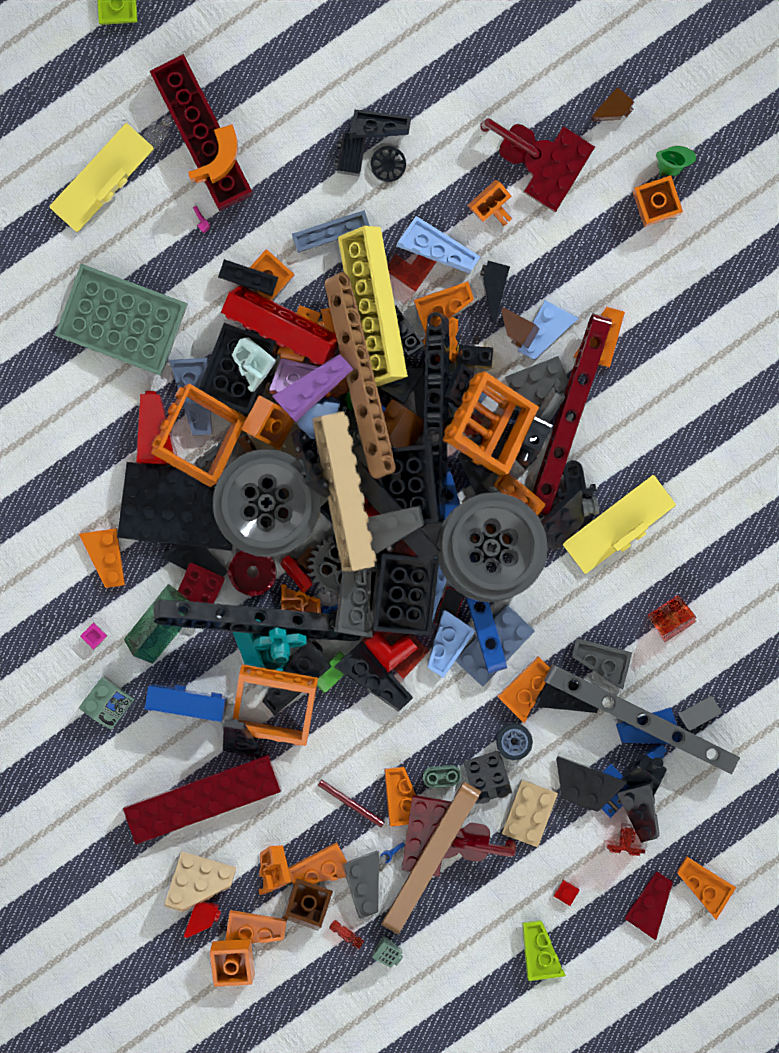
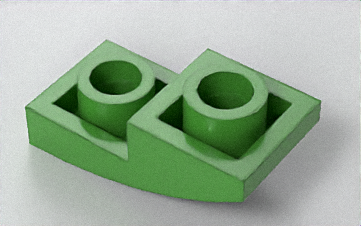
(331, 676)

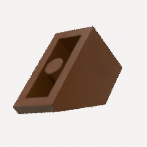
(614, 107)
(519, 329)

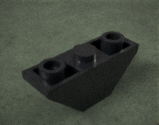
(410, 340)

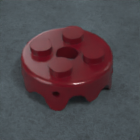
(243, 582)

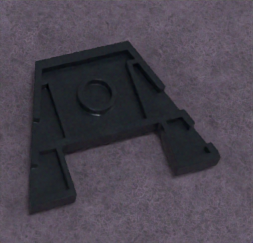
(478, 473)

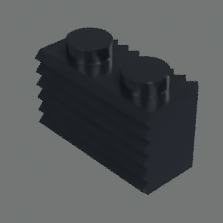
(350, 155)

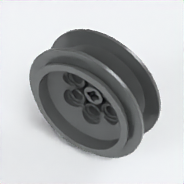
(507, 517)
(247, 532)

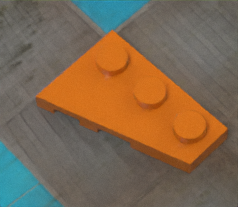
(106, 555)
(320, 866)
(706, 885)

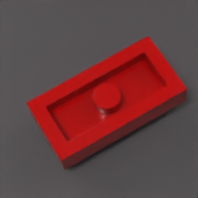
(292, 568)

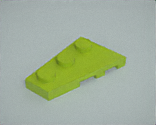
(539, 953)

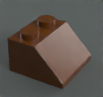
(402, 425)
(307, 904)

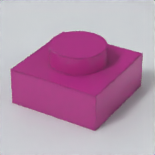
(93, 635)

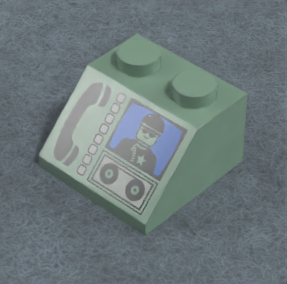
(106, 703)

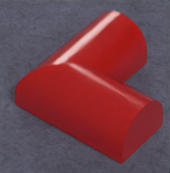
(388, 654)

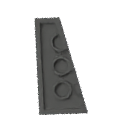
(352, 608)

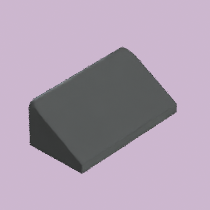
(699, 713)

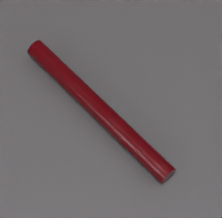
(352, 804)

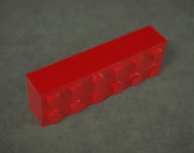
(280, 324)

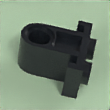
(578, 480)

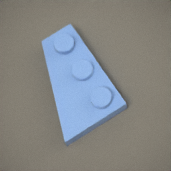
(552, 324)
(448, 643)

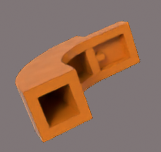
(225, 159)

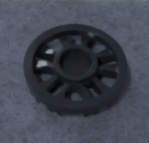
(388, 164)

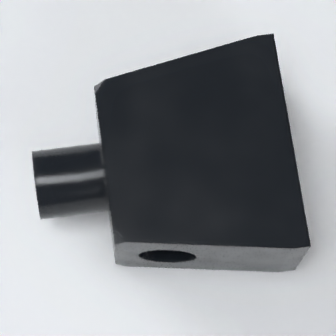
(532, 445)
(645, 770)

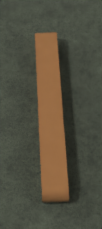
(431, 857)

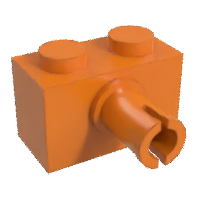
(491, 202)

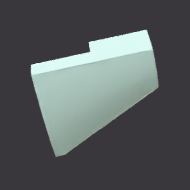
(252, 362)

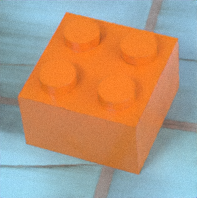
(657, 201)
(232, 962)

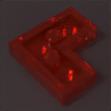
(411, 274)

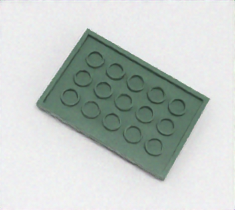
(121, 319)

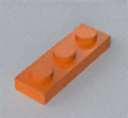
(511, 486)

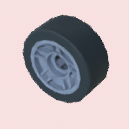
(504, 738)

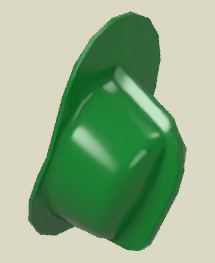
(674, 159)

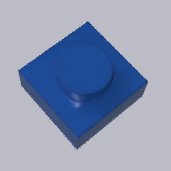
(657, 752)

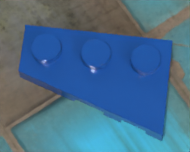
(632, 734)

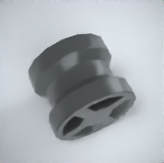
(590, 506)

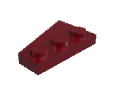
(650, 905)

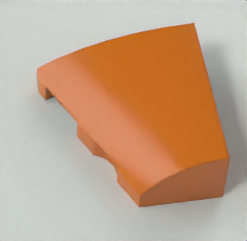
(298, 601)
(273, 869)

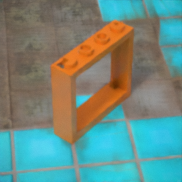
(215, 406)
(517, 433)
(278, 680)

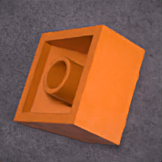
(268, 422)

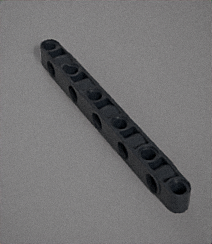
(437, 414)
(242, 619)

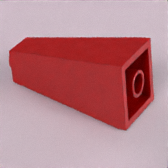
(150, 419)

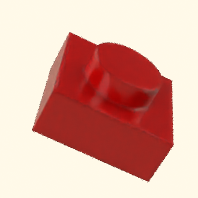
(566, 892)

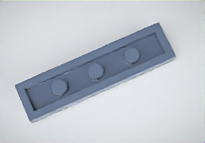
(328, 231)

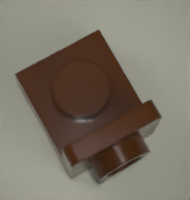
(246, 444)

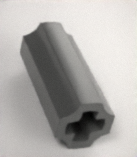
(550, 404)

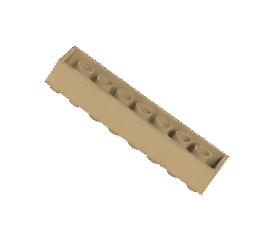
(345, 499)

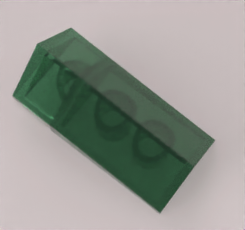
(149, 639)

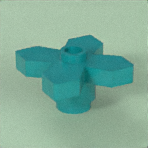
(279, 644)

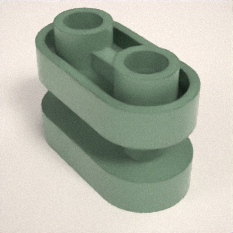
(442, 776)

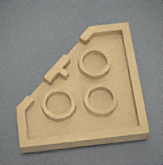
(197, 881)

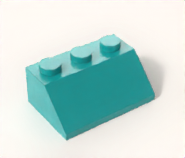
(253, 656)

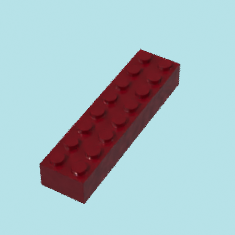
(197, 128)
(202, 799)

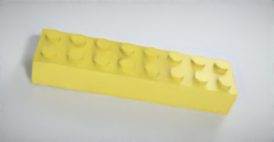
(368, 272)

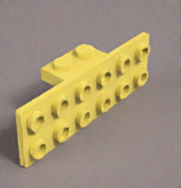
(101, 177)
(619, 524)

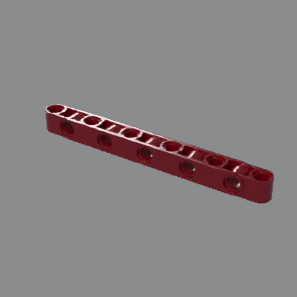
(576, 397)

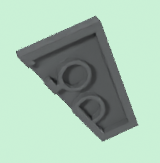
(363, 883)

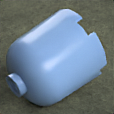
(321, 408)

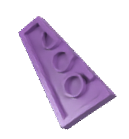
(308, 390)

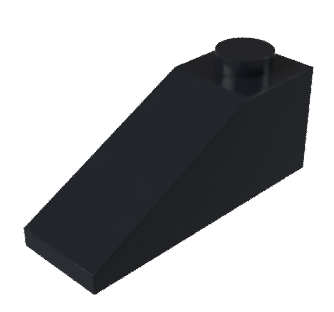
(494, 284)

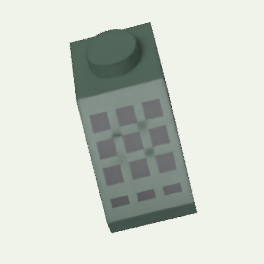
(387, 952)

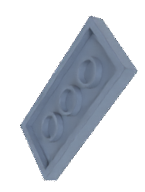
(512, 634)

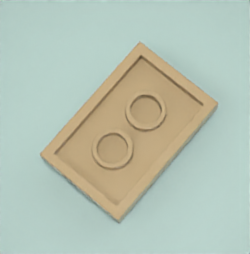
(529, 813)

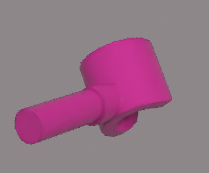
(203, 225)

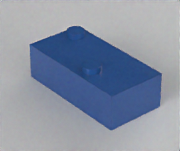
(186, 702)

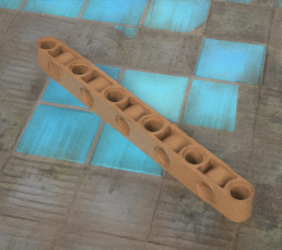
(361, 378)

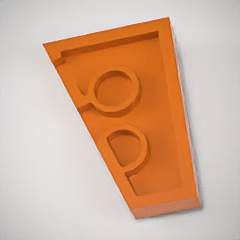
(446, 302)
(610, 344)
(525, 688)
(399, 795)
(255, 927)

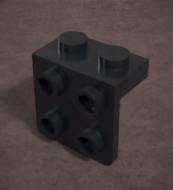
(489, 776)

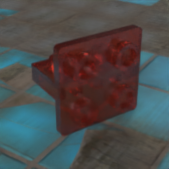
(672, 618)
(627, 836)

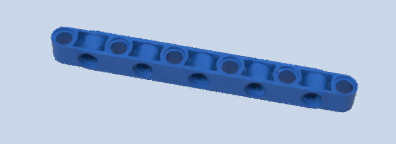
(483, 621)

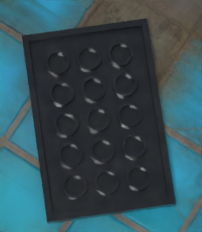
(168, 508)

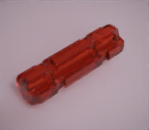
(346, 934)

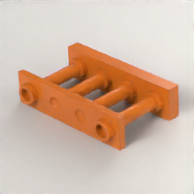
(498, 422)

